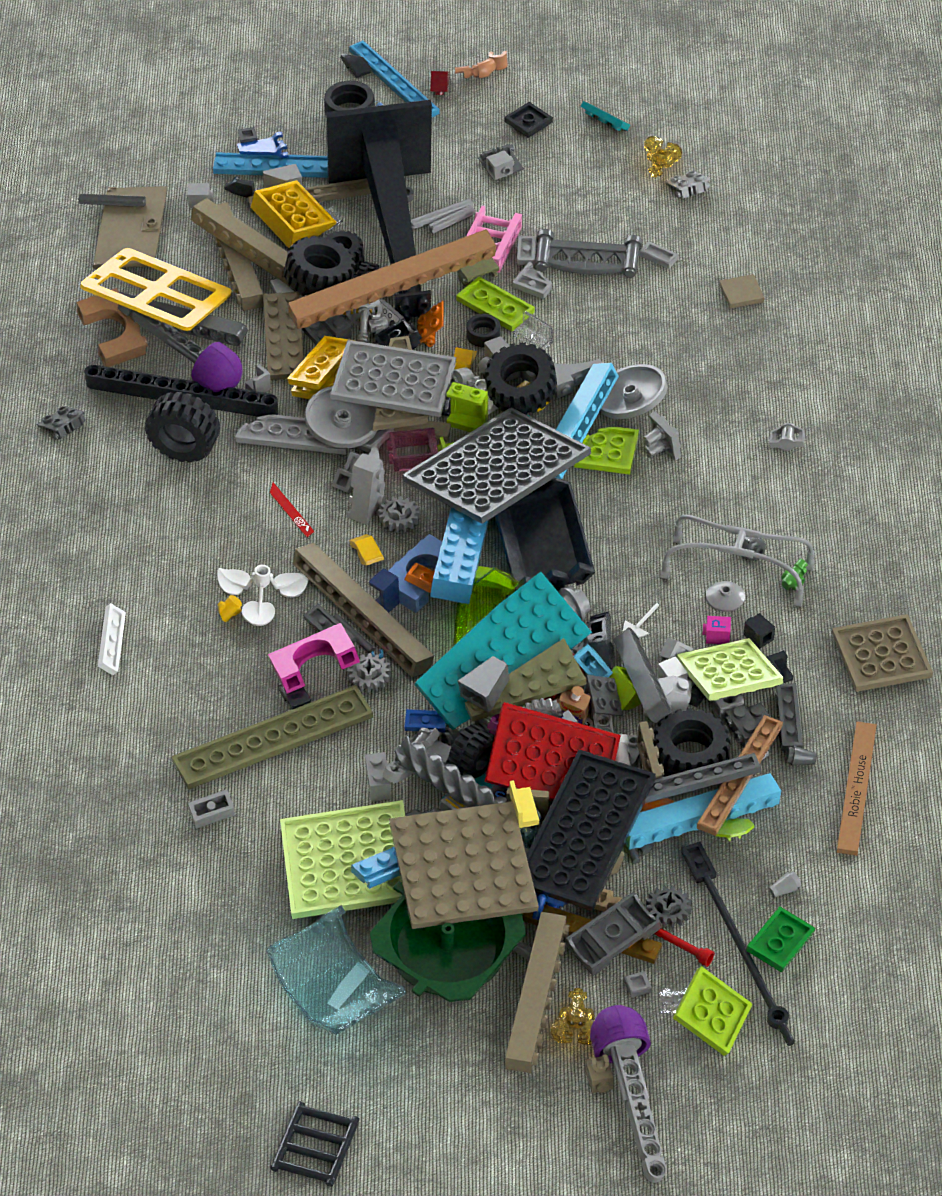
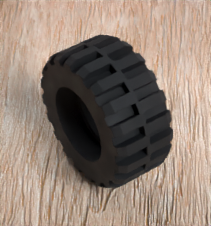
(317, 265)
(516, 359)
(186, 411)
(691, 727)

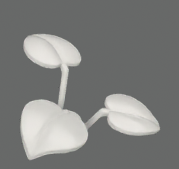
(259, 613)

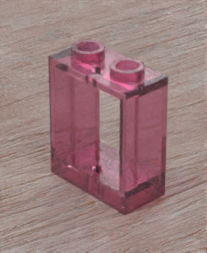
(411, 438)

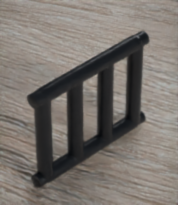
(294, 1127)

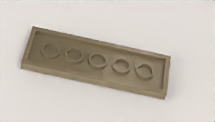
(283, 339)

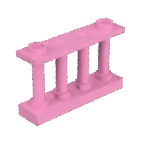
(508, 237)

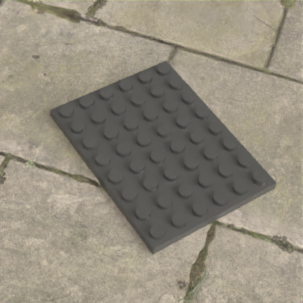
(496, 465)

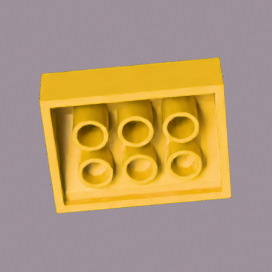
(291, 212)

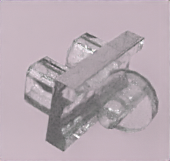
(670, 1000)

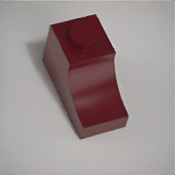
(439, 82)

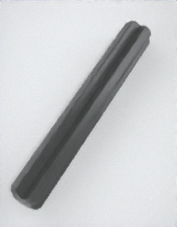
(116, 200)

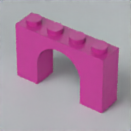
(331, 642)

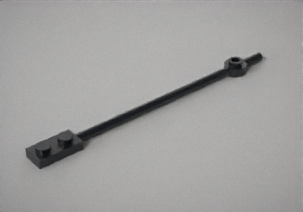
(704, 872)

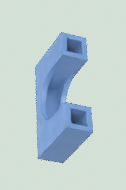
(425, 554)

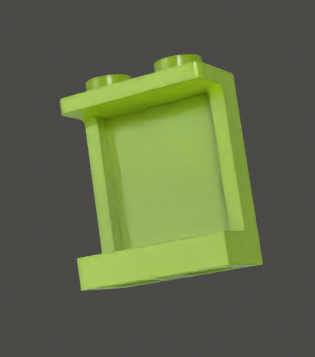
(468, 407)

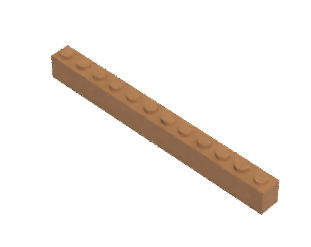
(391, 279)

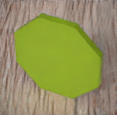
(735, 827)

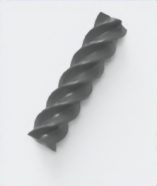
(444, 777)

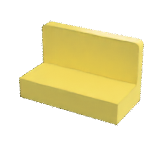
(524, 806)

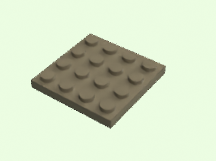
(882, 653)

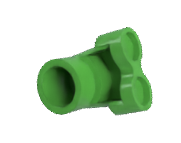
(788, 580)

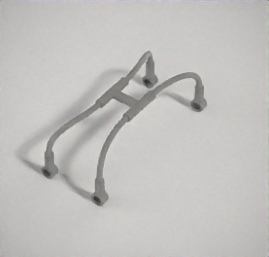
(738, 550)

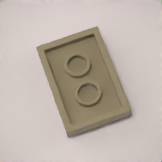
(647, 750)

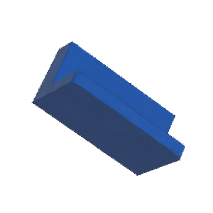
(424, 719)

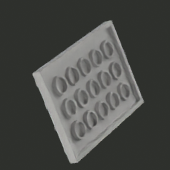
(393, 378)

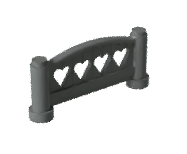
(549, 248)

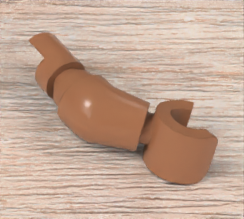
(486, 67)

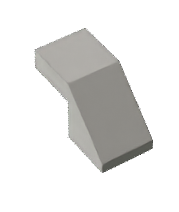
(343, 476)

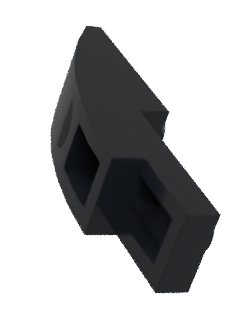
(601, 637)

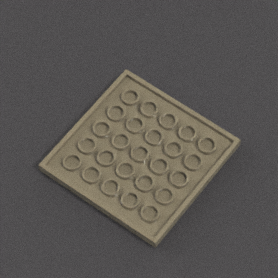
(463, 865)

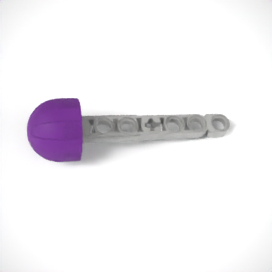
(624, 1037)

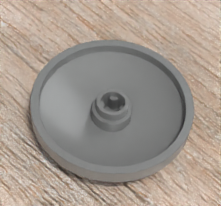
(635, 391)
(339, 422)

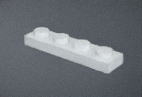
(111, 639)

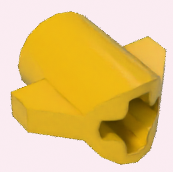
(229, 608)

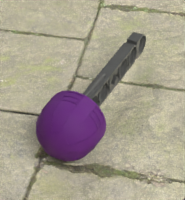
(213, 367)

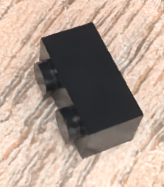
(696, 696)

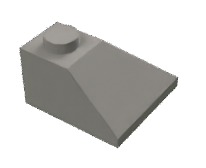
(676, 691)

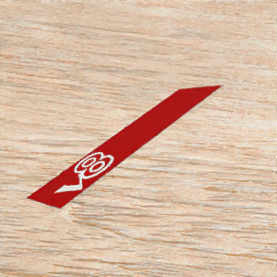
(291, 510)

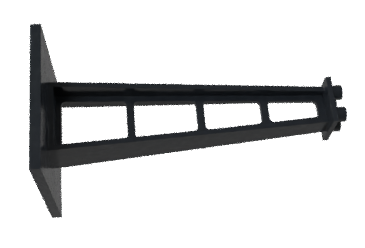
(383, 148)

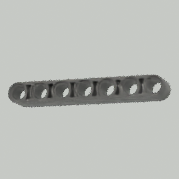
(642, 675)

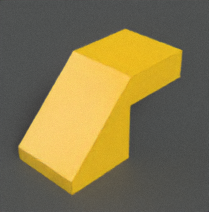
(464, 358)
(367, 549)

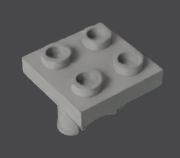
(662, 438)

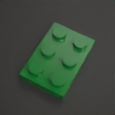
(780, 939)

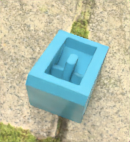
(592, 662)

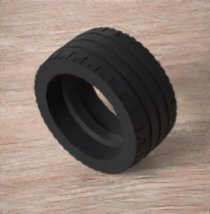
(348, 92)

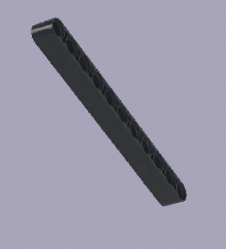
(155, 386)

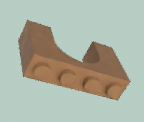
(118, 350)

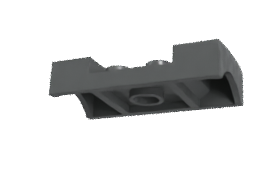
(612, 933)

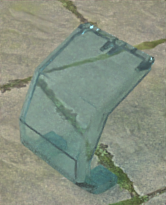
(329, 975)

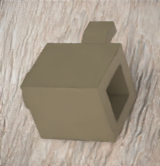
(599, 1074)

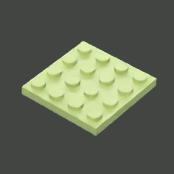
(730, 669)

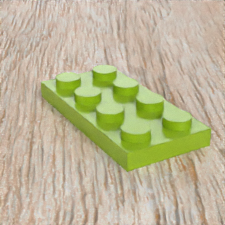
(494, 301)

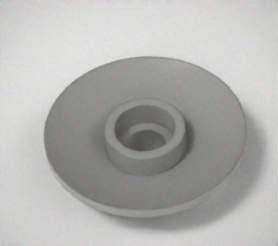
(725, 596)

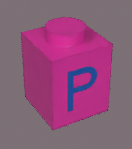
(717, 630)

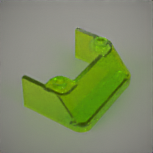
(485, 596)

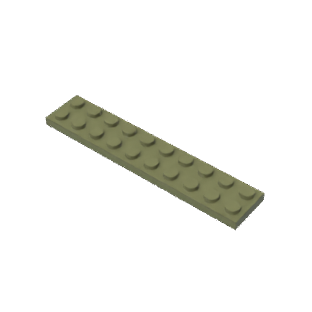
(272, 737)

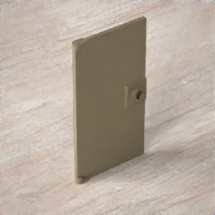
(131, 225)

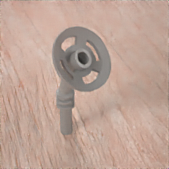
(364, 316)

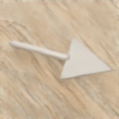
(639, 632)

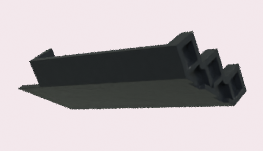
(546, 537)

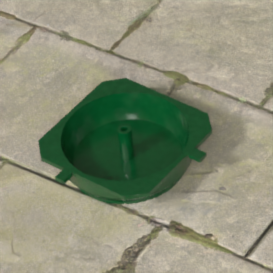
(448, 957)

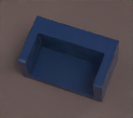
(388, 586)

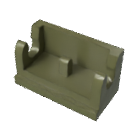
(480, 268)

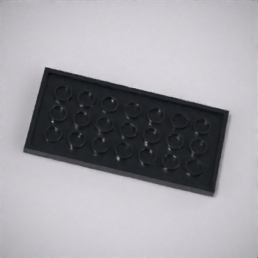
(587, 828)

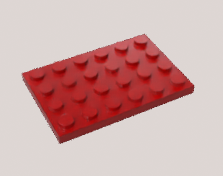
(540, 748)

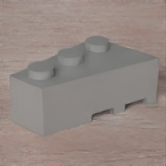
(368, 488)

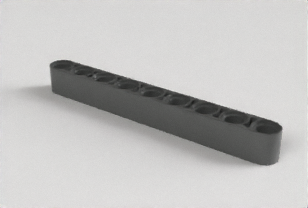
(210, 328)

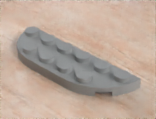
(284, 433)

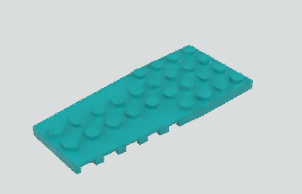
(512, 632)

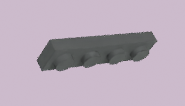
(789, 714)

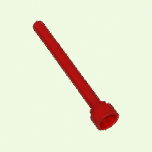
(704, 956)

